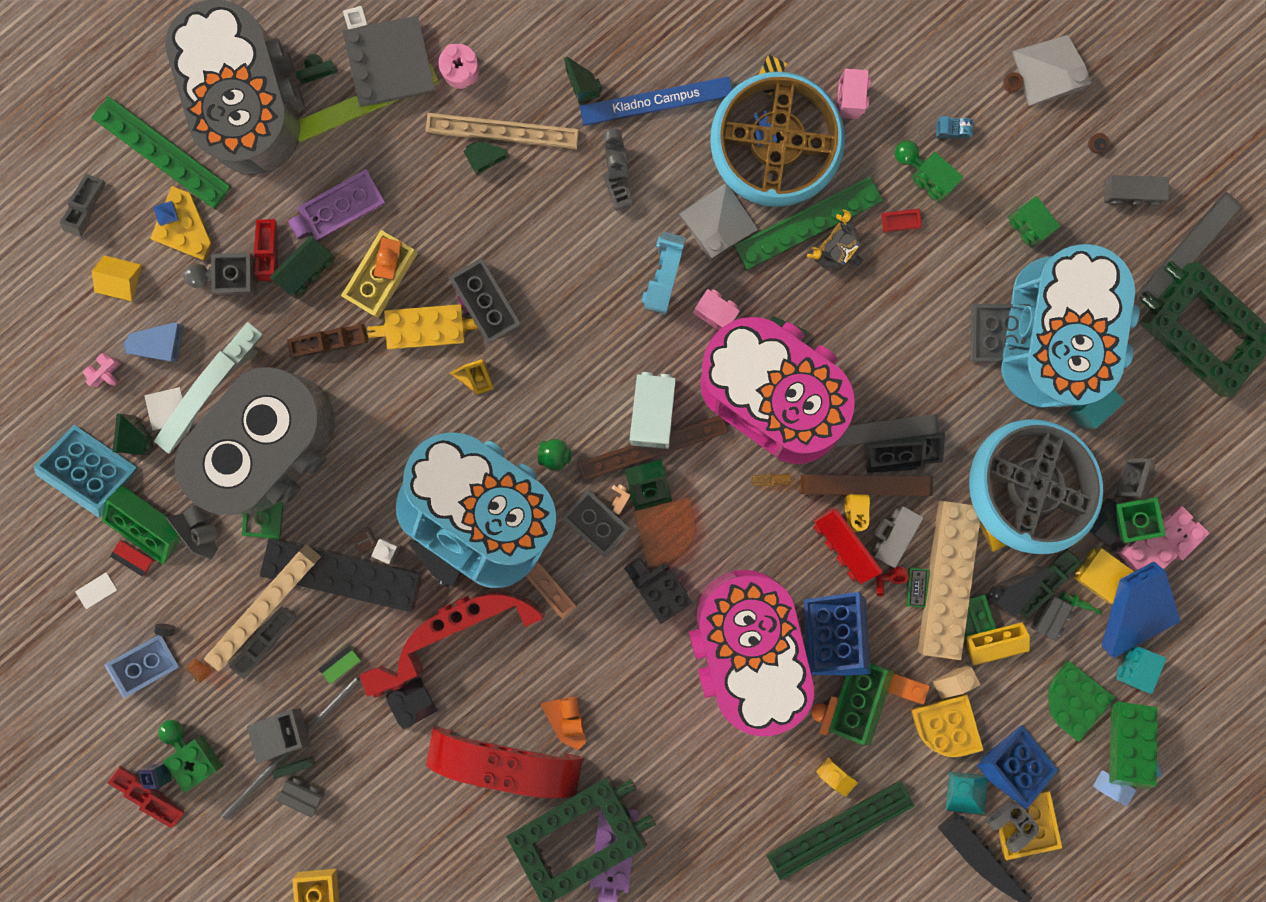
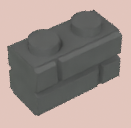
(1052, 618)
(301, 796)

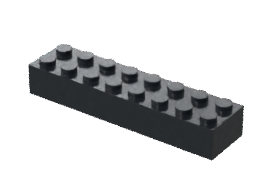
(347, 575)

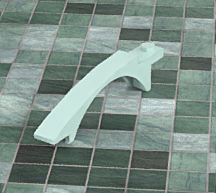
(223, 365)

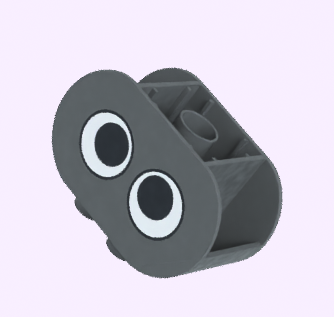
(256, 443)

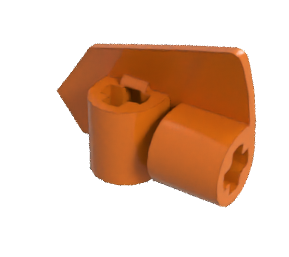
(566, 721)

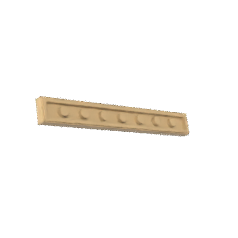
(502, 131)

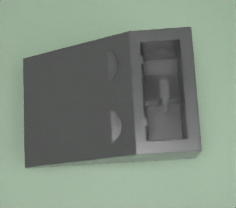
(278, 735)

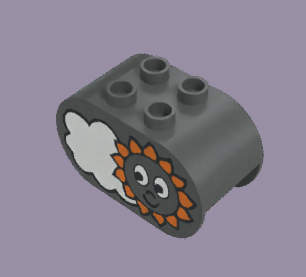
(234, 86)

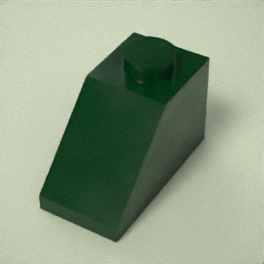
(483, 156)

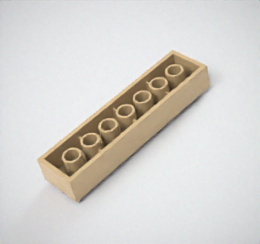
(949, 580)

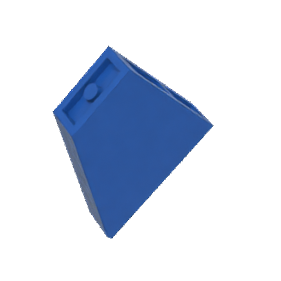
(1140, 609)

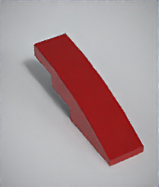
(150, 800)

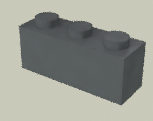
(1136, 190)

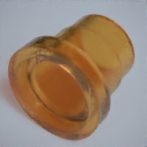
(198, 670)

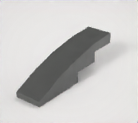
(262, 642)

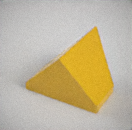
(474, 376)

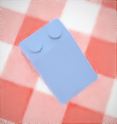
(141, 666)

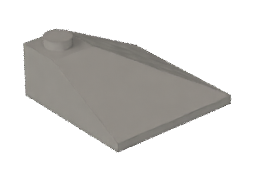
(1051, 70)
(718, 222)

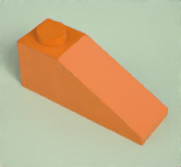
(908, 688)

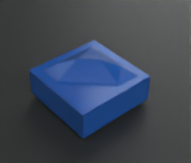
(166, 213)

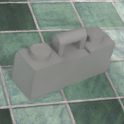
(894, 543)

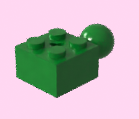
(933, 174)
(180, 762)

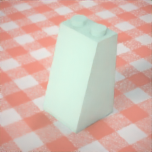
(652, 410)

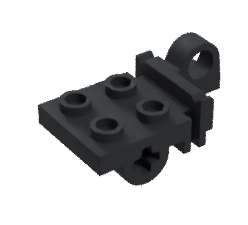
(660, 589)

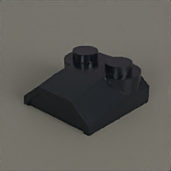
(1106, 525)
(411, 703)

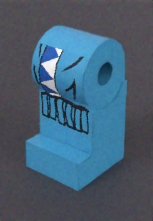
(954, 128)

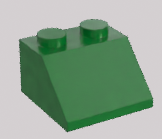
(1140, 520)

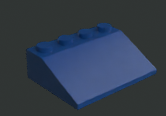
(837, 635)

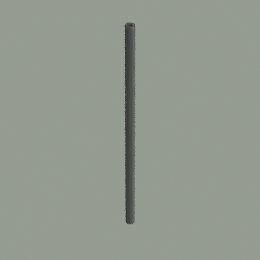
(279, 760)

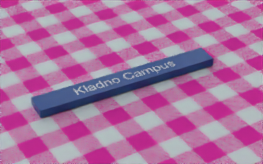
(655, 101)

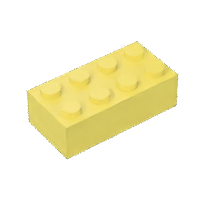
(374, 292)

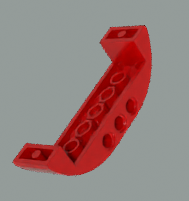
(430, 631)
(503, 766)

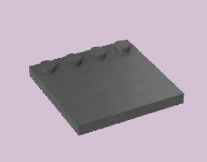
(388, 61)

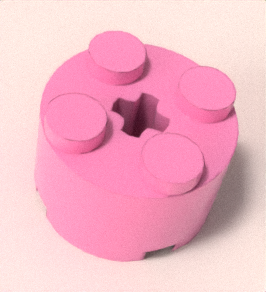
(453, 56)

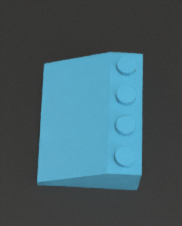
(84, 469)

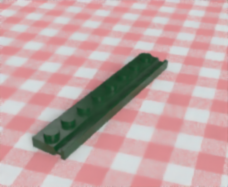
(840, 830)

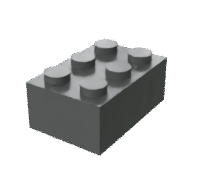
(596, 523)

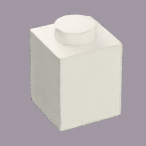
(386, 550)

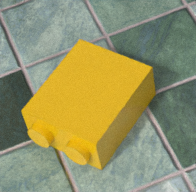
(1101, 574)

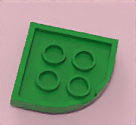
(1076, 700)

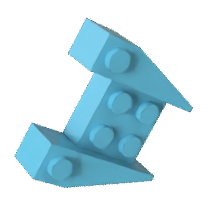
(660, 289)

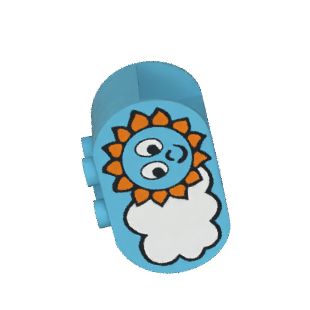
(1072, 327)
(475, 508)

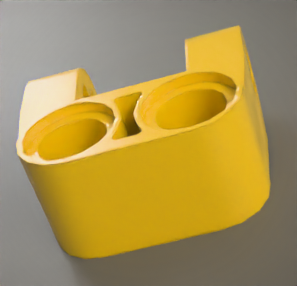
(857, 509)

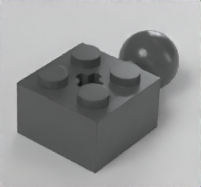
(221, 274)

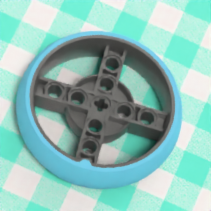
(1054, 438)

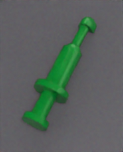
(1075, 601)

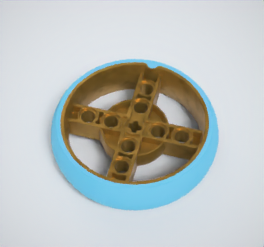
(830, 145)

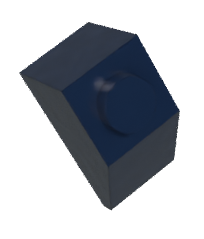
(154, 776)

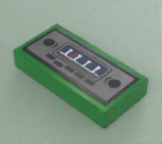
(917, 587)

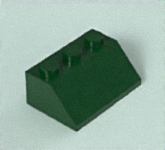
(303, 267)

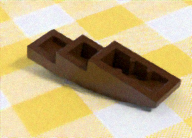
(327, 340)

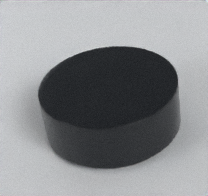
(164, 630)

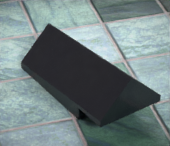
(904, 453)

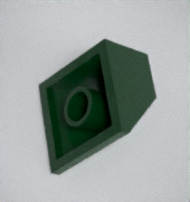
(582, 81)
(131, 436)

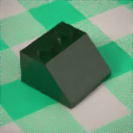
(648, 485)

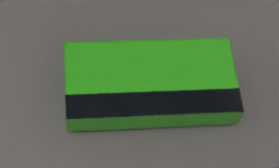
(339, 664)

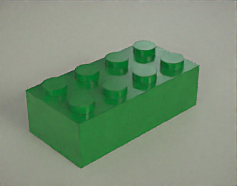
(861, 705)
(1133, 745)

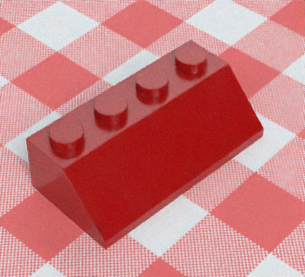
(847, 546)

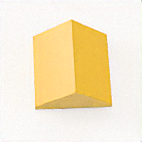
(116, 278)

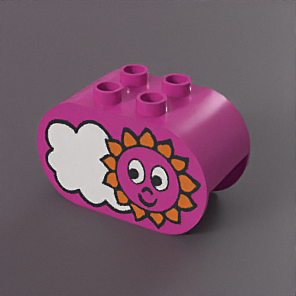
(777, 388)
(752, 653)

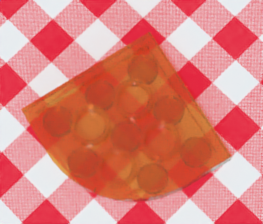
(666, 530)

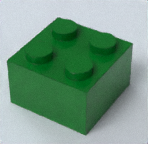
(1033, 222)

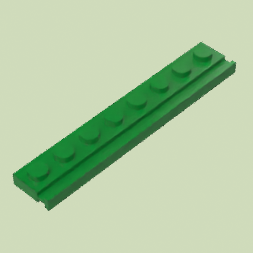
(161, 152)
(807, 223)

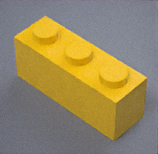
(998, 643)

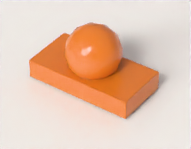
(387, 258)
(824, 714)

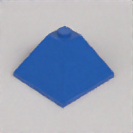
(1018, 767)

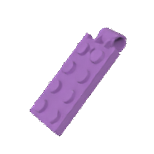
(337, 207)
(621, 872)

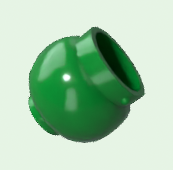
(554, 454)

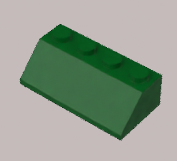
(140, 524)

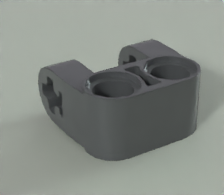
(615, 154)
(1020, 837)

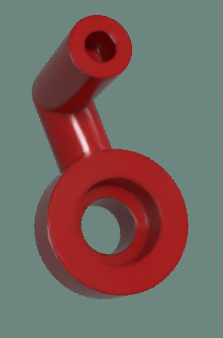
(896, 575)

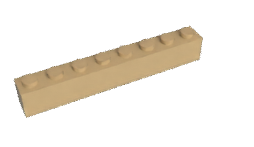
(262, 607)

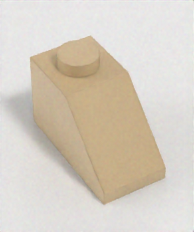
(956, 682)

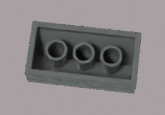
(485, 301)

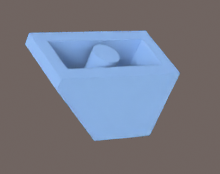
(1120, 793)

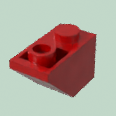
(378, 680)

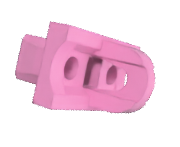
(108, 365)

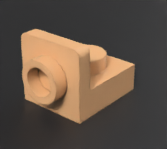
(620, 502)

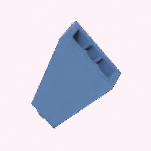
(156, 343)

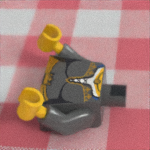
(839, 245)

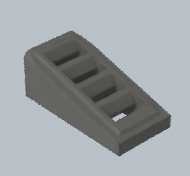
(624, 203)

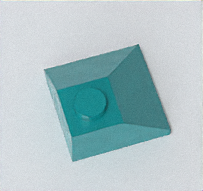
(966, 793)

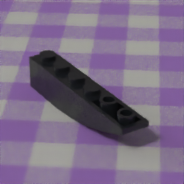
(981, 857)

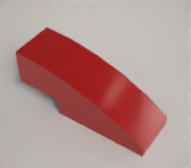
(265, 249)

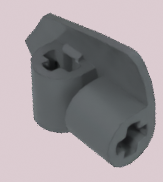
(195, 531)

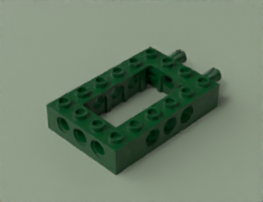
(1162, 324)
(619, 818)

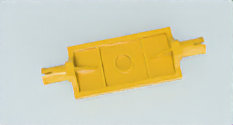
(423, 327)

